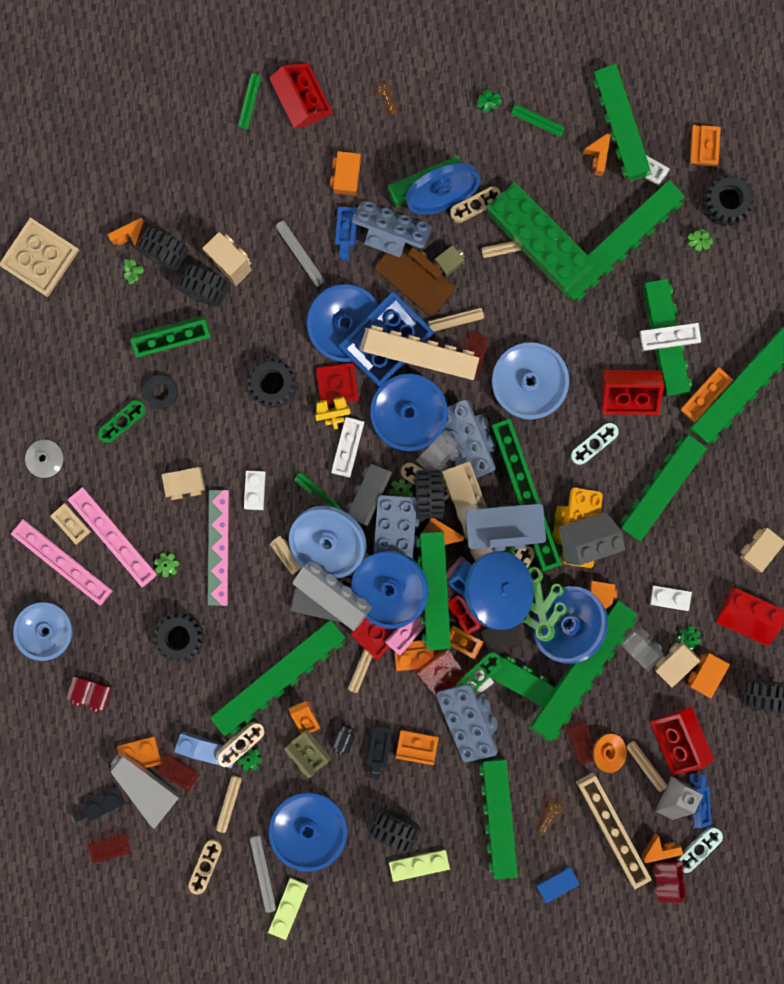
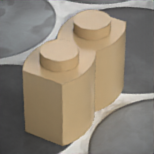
(183, 482)

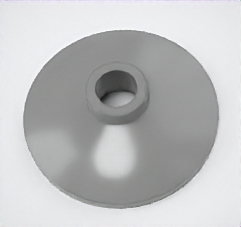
(53, 460)

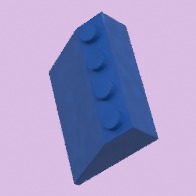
(389, 315)

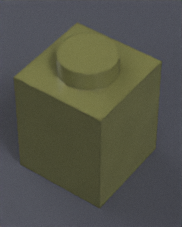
(450, 260)

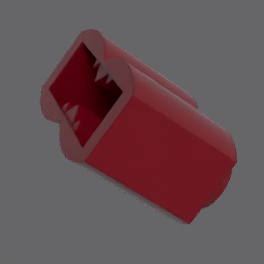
(89, 693)
(670, 881)

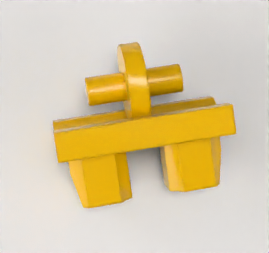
(341, 409)

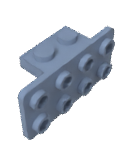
(390, 230)
(474, 437)
(396, 524)
(505, 527)
(469, 722)

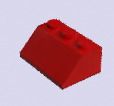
(300, 94)
(632, 392)
(751, 616)
(682, 741)

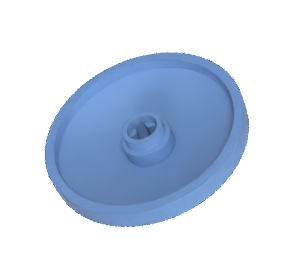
(541, 366)
(328, 539)

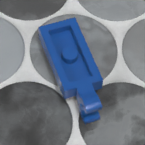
(345, 231)
(702, 815)

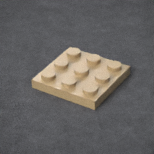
(39, 257)

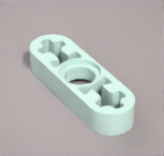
(602, 430)
(699, 858)

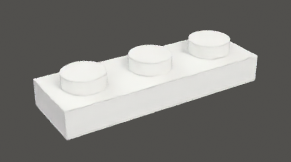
(670, 337)
(347, 447)

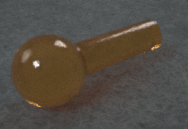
(383, 90)
(554, 809)

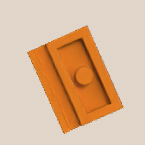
(705, 145)
(413, 656)
(417, 747)
(142, 751)

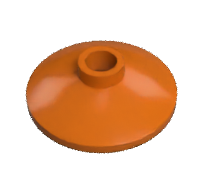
(615, 754)

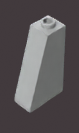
(146, 790)
(678, 800)

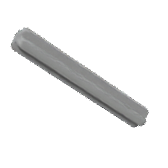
(300, 253)
(262, 873)

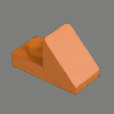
(600, 150)
(133, 230)
(464, 642)
(304, 717)
(655, 852)

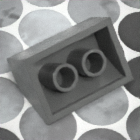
(367, 494)
(590, 539)

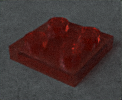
(441, 672)

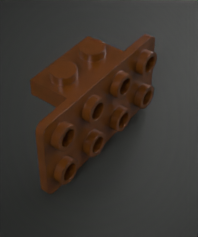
(416, 278)

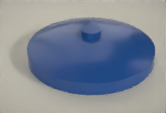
(442, 188)
(335, 316)
(409, 412)
(392, 587)
(499, 590)
(579, 630)
(308, 831)

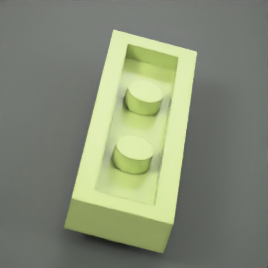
(419, 865)
(288, 908)

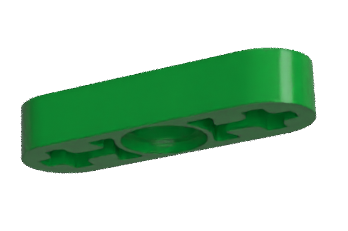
(114, 434)
(486, 661)

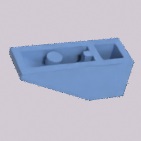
(199, 748)

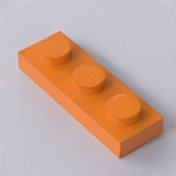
(706, 395)

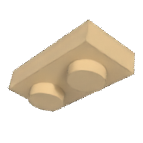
(71, 523)
(283, 551)

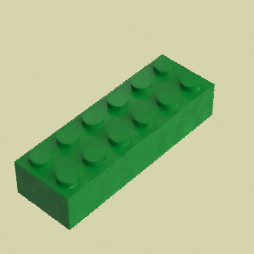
(539, 238)

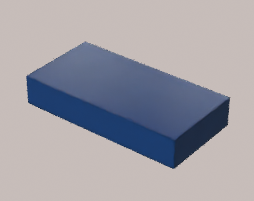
(557, 884)

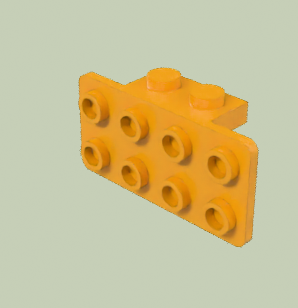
(581, 505)

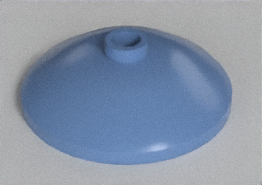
(30, 636)

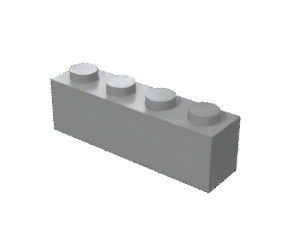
(332, 595)

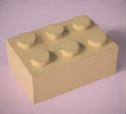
(228, 258)

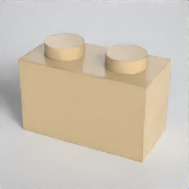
(762, 549)
(676, 663)

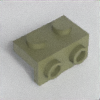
(307, 753)

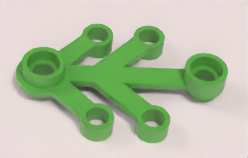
(542, 607)

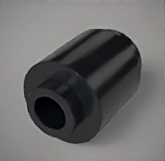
(343, 739)

